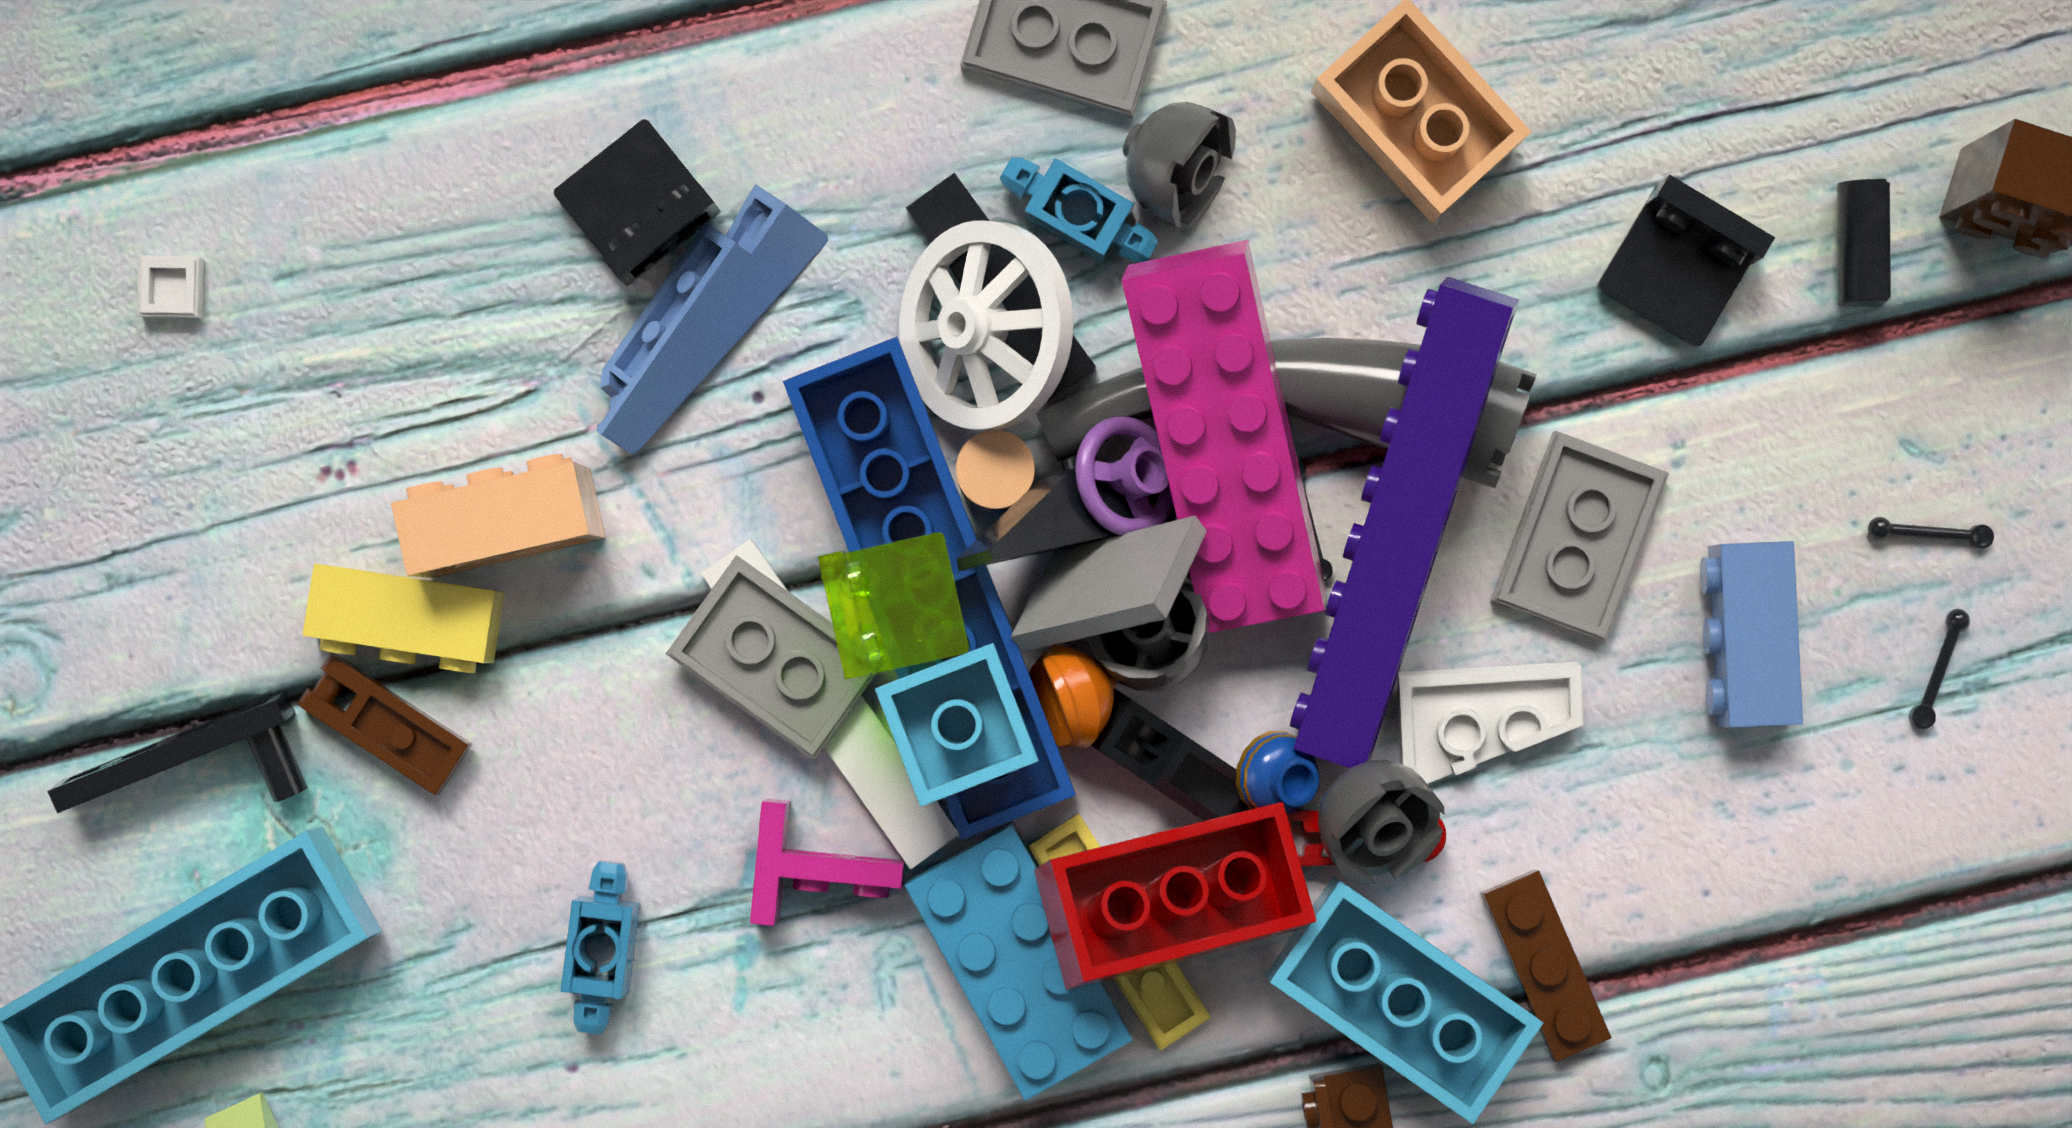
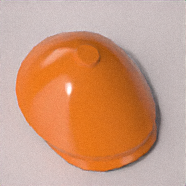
(1073, 694)

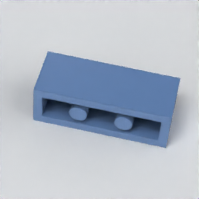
(1752, 634)

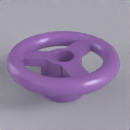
(1134, 476)

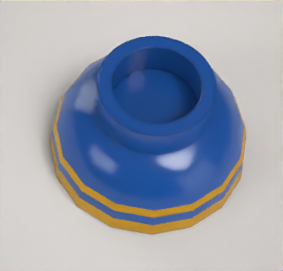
(1276, 773)

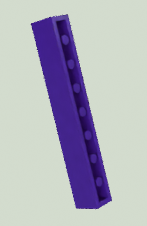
(1405, 520)

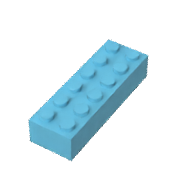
(184, 974)

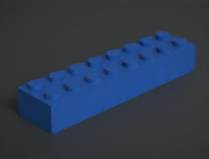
(893, 486)

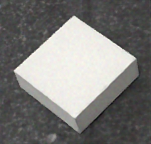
(170, 287)

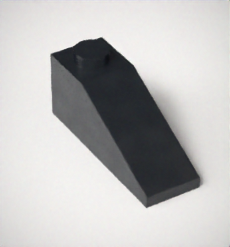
(1044, 520)

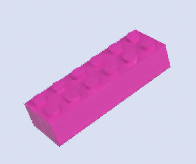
(1225, 433)

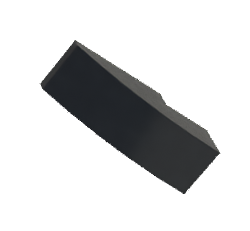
(1169, 761)

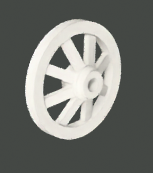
(978, 324)

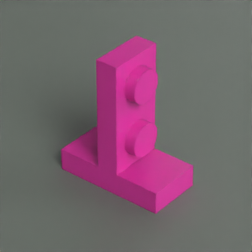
(809, 869)

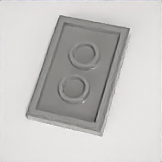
(1068, 47)
(1579, 536)
(1109, 584)
(769, 657)

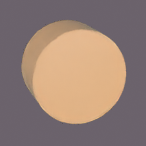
(995, 469)

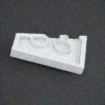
(1477, 713)

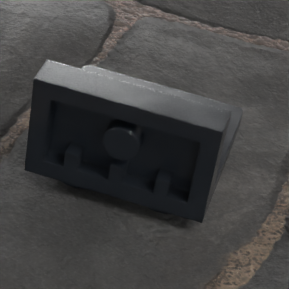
(636, 202)
(1682, 260)

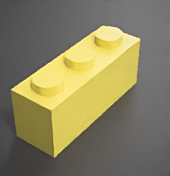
(403, 617)

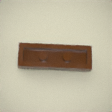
(1546, 965)

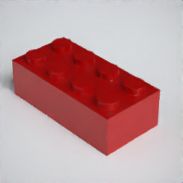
(1174, 895)

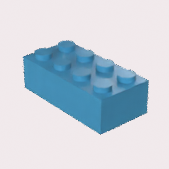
(1001, 950)

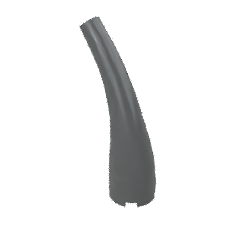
(1323, 382)

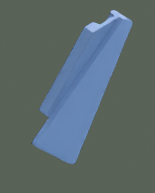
(702, 313)

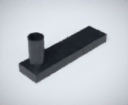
(952, 205)
(256, 722)

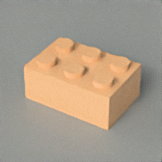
(1419, 110)
(497, 517)

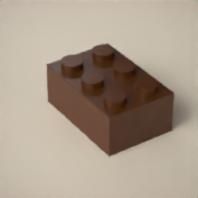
(2015, 187)

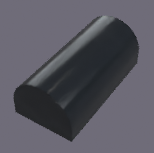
(1863, 243)

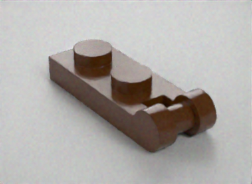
(386, 725)

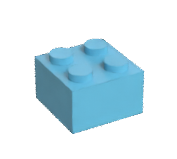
(957, 724)

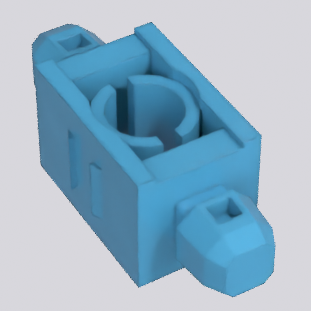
(1023, 179)
(592, 1011)

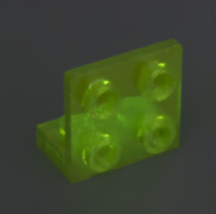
(893, 605)

